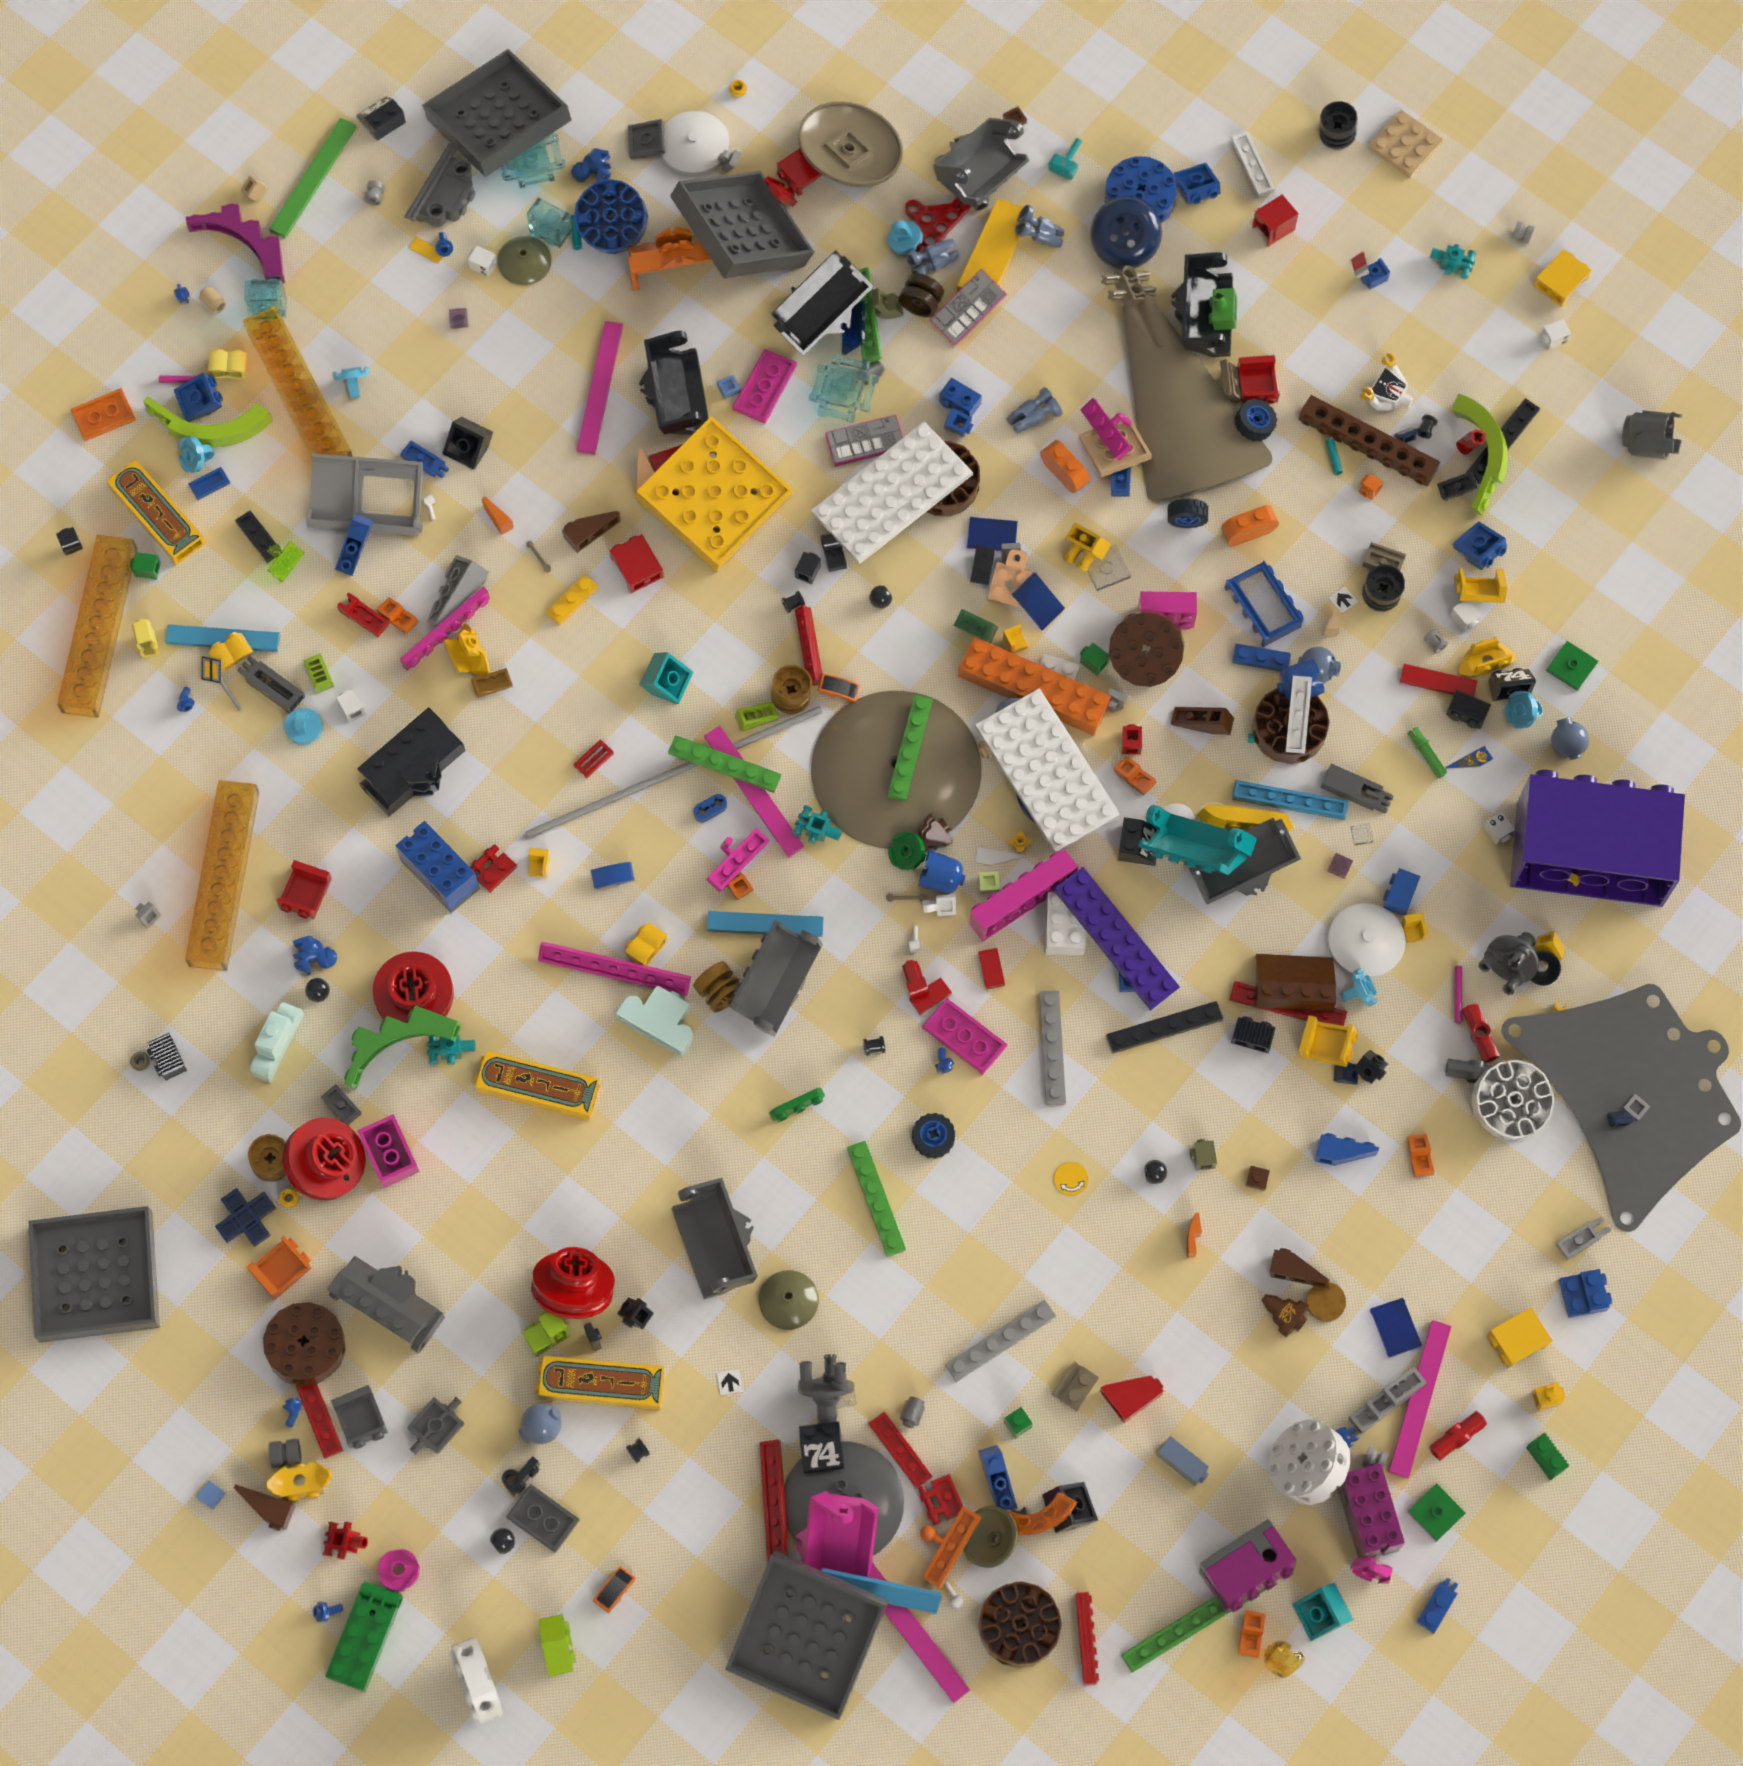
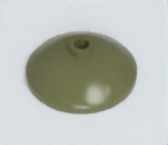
(526, 268)
(793, 1312)
(981, 1546)

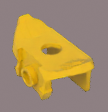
(467, 652)
(1472, 662)
(283, 1485)

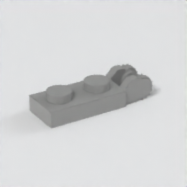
(1581, 1238)

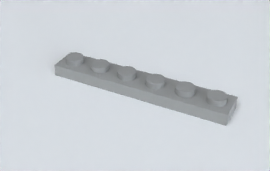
(1052, 1048)
(1000, 1341)

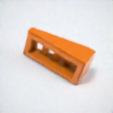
(498, 517)

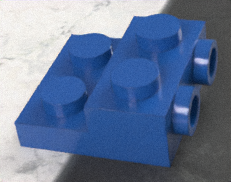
(1197, 183)
(198, 397)
(1481, 545)
(1585, 1293)

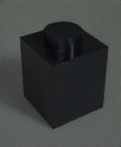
(808, 567)

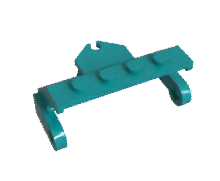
(1196, 842)

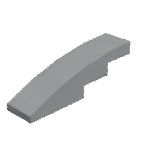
(1387, 1400)

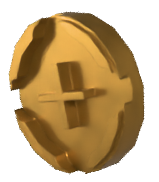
(1326, 1303)

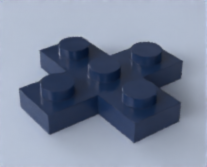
(245, 1217)

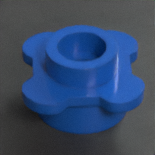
(182, 294)

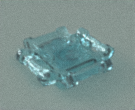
(534, 164)
(843, 387)

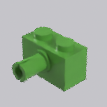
(1223, 309)

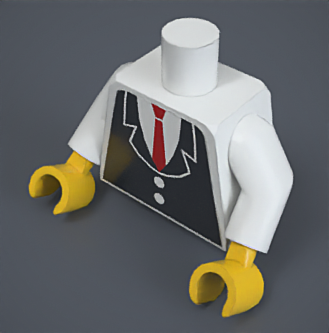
(1388, 389)

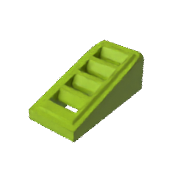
(322, 685)
(757, 721)

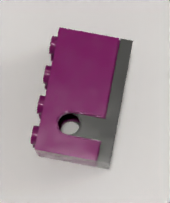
(1370, 1512)
(1239, 1570)

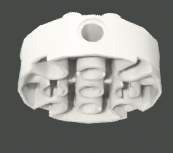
(1531, 1096)
(1308, 1462)
(476, 1681)

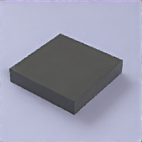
(646, 139)

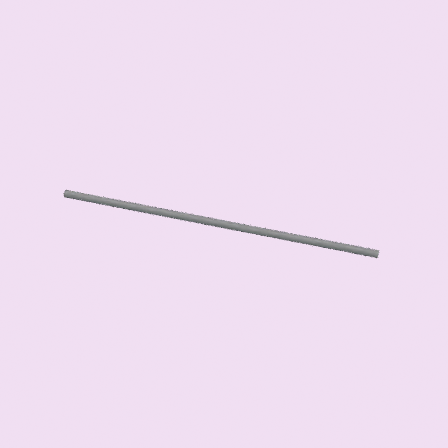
(666, 775)

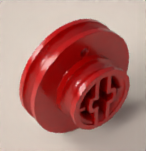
(397, 971)
(320, 1156)
(572, 1283)

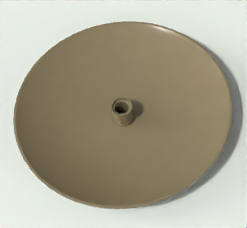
(856, 770)

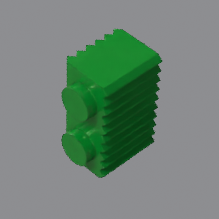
(1547, 1456)

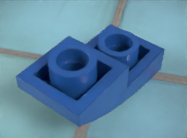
(612, 874)

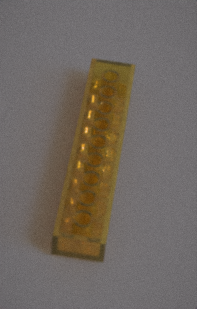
(295, 384)
(97, 626)
(222, 875)

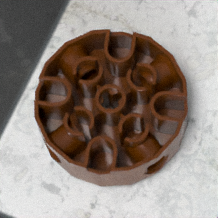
(964, 494)
(1152, 630)
(1271, 727)
(318, 1357)
(1040, 1618)

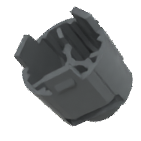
(1650, 434)

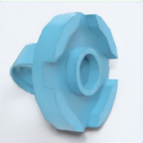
(904, 237)
(351, 375)
(193, 454)
(1522, 709)
(303, 726)
(1362, 987)

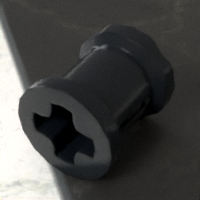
(1426, 426)
(793, 601)
(874, 1045)

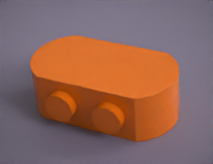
(1065, 466)
(1250, 525)

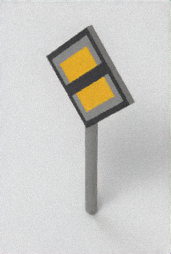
(212, 671)

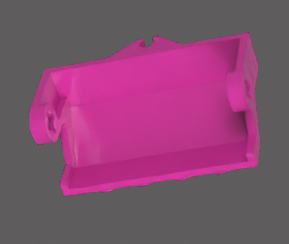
(839, 1534)

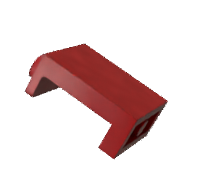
(796, 171)
(1258, 378)
(636, 563)
(304, 890)

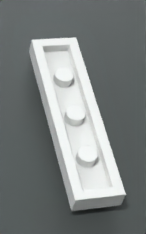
(1252, 164)
(1298, 714)

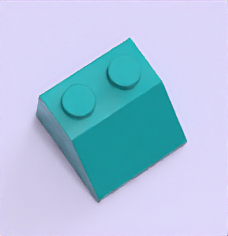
(666, 677)
(1322, 1611)

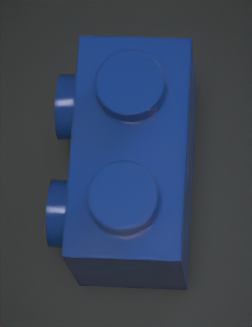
(960, 397)
(1401, 892)

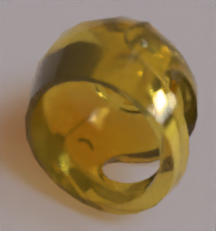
(1281, 1660)

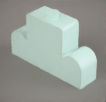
(659, 1019)
(275, 1040)

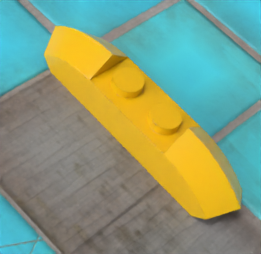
(1238, 817)

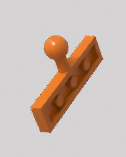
(950, 1546)

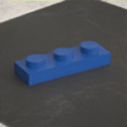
(1260, 657)

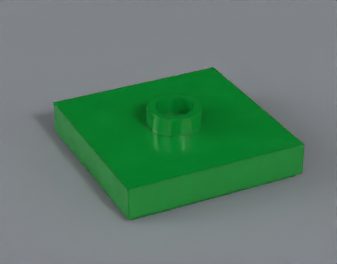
(1572, 665)
(1436, 1512)

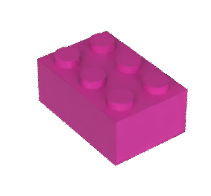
(1177, 605)
(388, 1151)

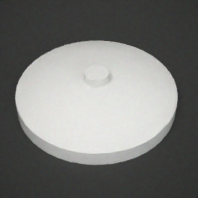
(694, 143)
(1366, 939)

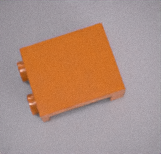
(280, 1267)

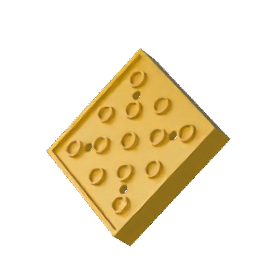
(713, 494)

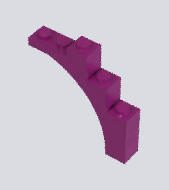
(230, 222)

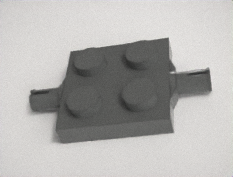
(435, 1425)

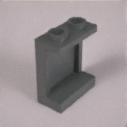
(359, 1417)

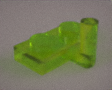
(285, 560)

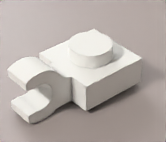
(943, 905)

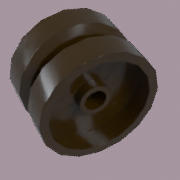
(921, 295)

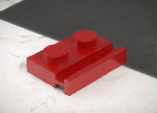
(781, 193)

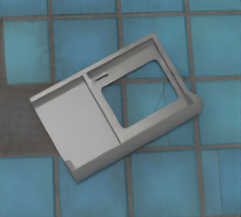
(339, 493)

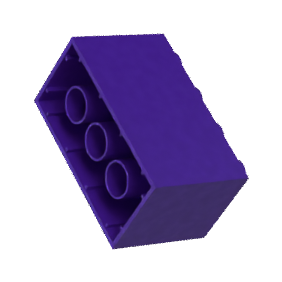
(1611, 836)

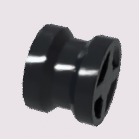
(637, 1450)

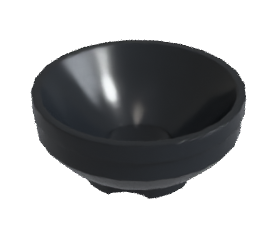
(1551, 973)

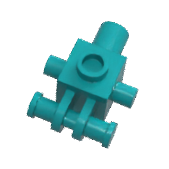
(1455, 260)
(816, 827)
(448, 1049)

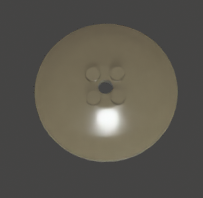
(847, 125)

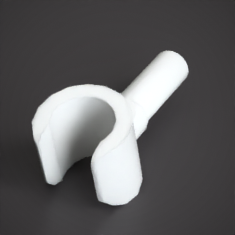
(428, 501)
(914, 946)
(957, 1601)

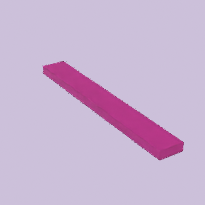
(600, 387)
(758, 798)
(614, 968)
(1420, 1401)
(924, 1647)

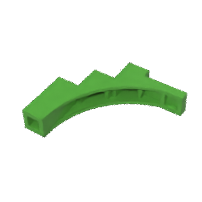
(370, 1044)

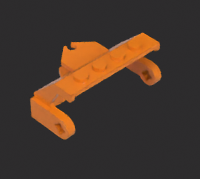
(667, 252)

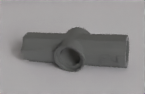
(1468, 1070)

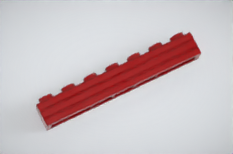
(808, 643)
(1086, 1638)

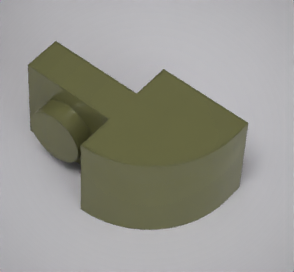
(886, 305)

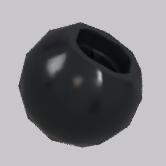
(880, 597)
(317, 990)
(1155, 1172)
(502, 1540)

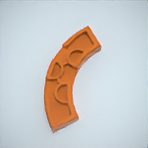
(1045, 1519)

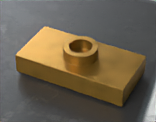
(491, 682)

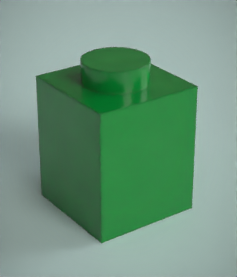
(145, 565)
(1094, 658)
(1018, 1422)

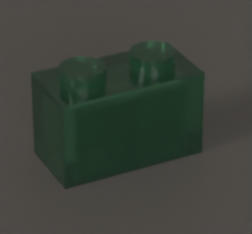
(976, 626)

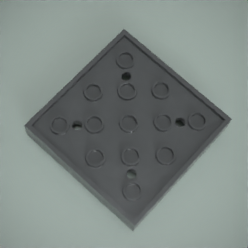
(497, 112)
(741, 224)
(93, 1274)
(806, 1635)

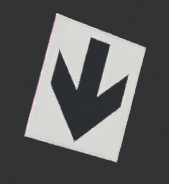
(1343, 599)
(729, 1382)

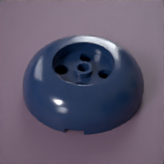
(1146, 239)

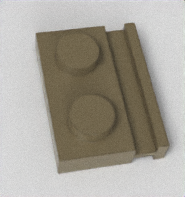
(1230, 381)
(1381, 555)
(1075, 1386)

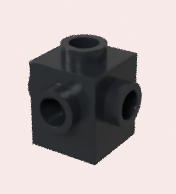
(1371, 1067)
(635, 1313)

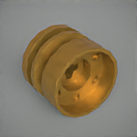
(787, 680)
(717, 986)
(259, 1154)

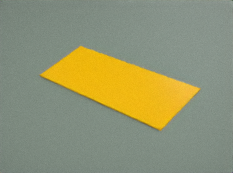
(425, 249)

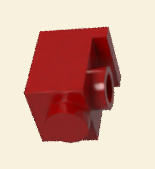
(1132, 746)

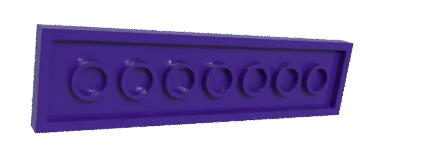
(1116, 938)

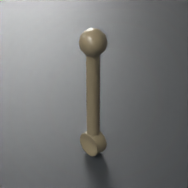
(547, 568)
(889, 897)

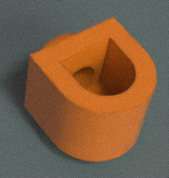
(1370, 486)

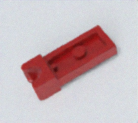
(363, 615)

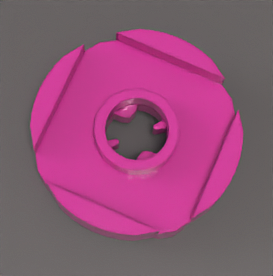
(1368, 1569)
(401, 1581)

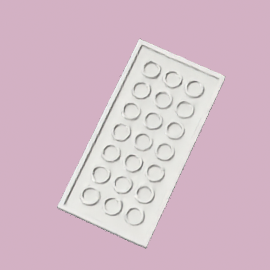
(892, 492)
(1047, 770)

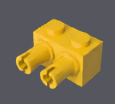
(1086, 541)

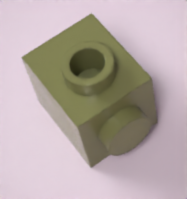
(1203, 1154)

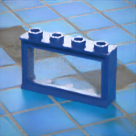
(1265, 603)

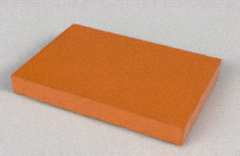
(103, 414)

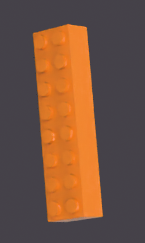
(1017, 677)

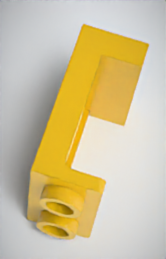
(1562, 277)
(1481, 588)
(1327, 1042)
(1519, 1337)

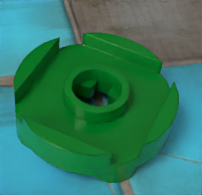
(916, 851)

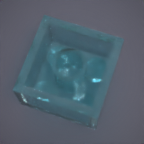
(548, 223)
(265, 294)

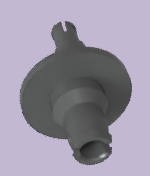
(1511, 960)
(826, 1389)

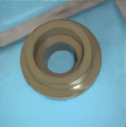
(137, 1056)

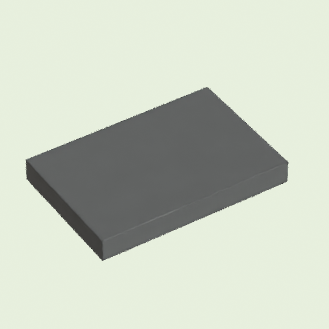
(543, 1518)

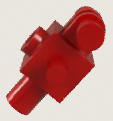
(343, 1540)

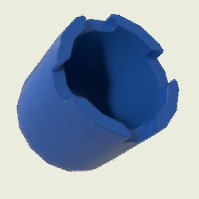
(1305, 668)
(942, 873)

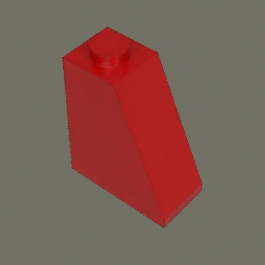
(1132, 1395)

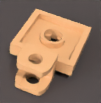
(1003, 573)

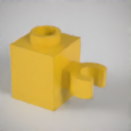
(1548, 1396)

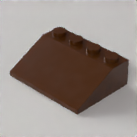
(1295, 982)

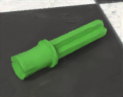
(1427, 752)

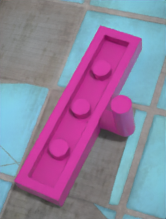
(1107, 428)
(736, 859)

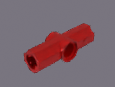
(1483, 1043)
(1458, 1435)

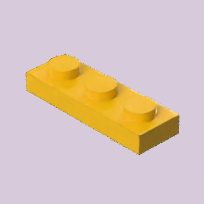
(572, 600)

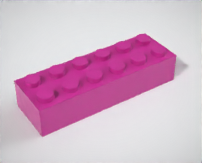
(1021, 895)

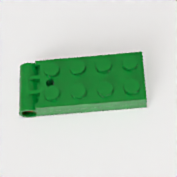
(364, 1636)

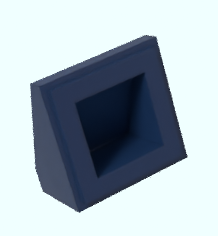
(1407, 435)
(1345, 1074)
(1620, 1118)

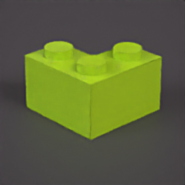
(546, 1334)
(555, 1645)

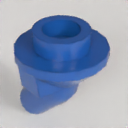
(443, 246)
(185, 703)
(945, 1064)
(293, 1406)
(322, 1612)

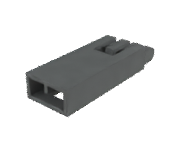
(278, 690)
(1349, 786)

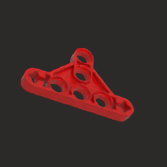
(939, 217)

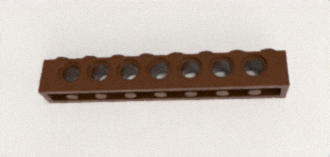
(1379, 439)

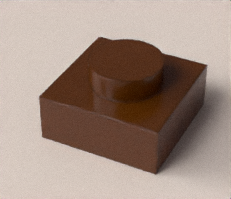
(1015, 114)
(1257, 1178)

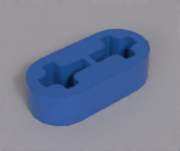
(708, 805)

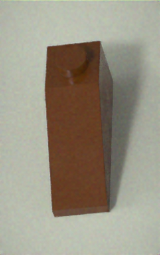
(587, 529)
(1204, 719)
(1292, 1268)
(271, 1509)

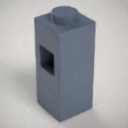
(1183, 1461)

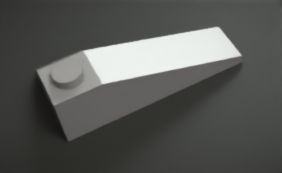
(462, 581)

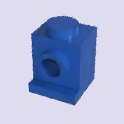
(1377, 274)
(958, 417)

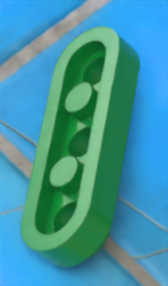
(797, 1105)

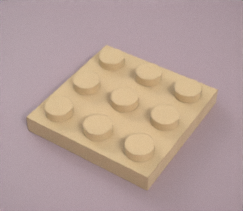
(1405, 143)
(1102, 457)

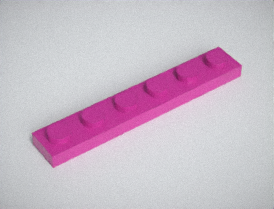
(441, 632)

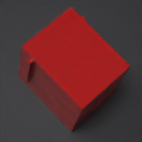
(1276, 219)

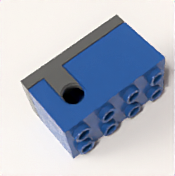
(438, 867)

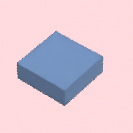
(728, 386)
(211, 1495)

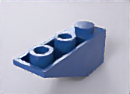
(354, 544)
(1340, 1151)
(997, 1477)

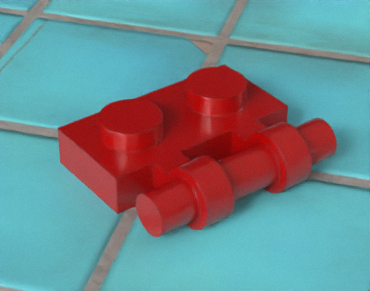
(496, 871)
(947, 1496)

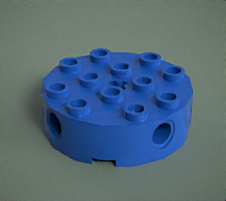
(1145, 180)
(598, 203)

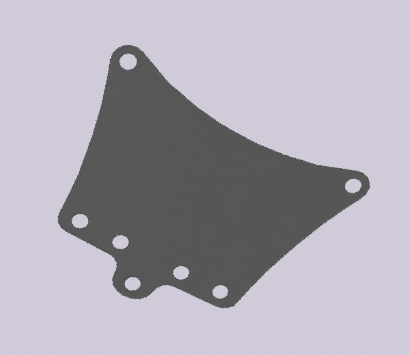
(1628, 1055)

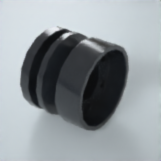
(1338, 125)
(1386, 579)

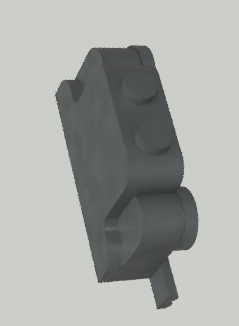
(444, 191)

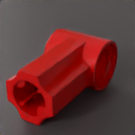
(1470, 441)
(915, 981)

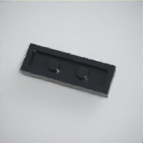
(256, 534)

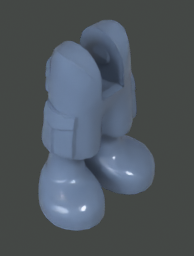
(1044, 230)
(936, 254)
(1030, 415)

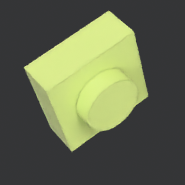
(989, 882)

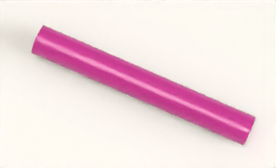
(174, 379)
(1458, 995)

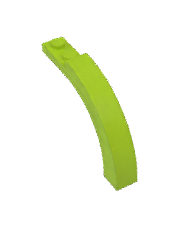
(217, 435)
(1497, 449)

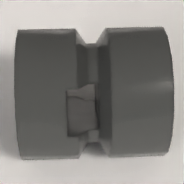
(285, 1453)

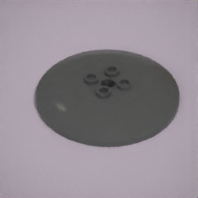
(864, 1476)

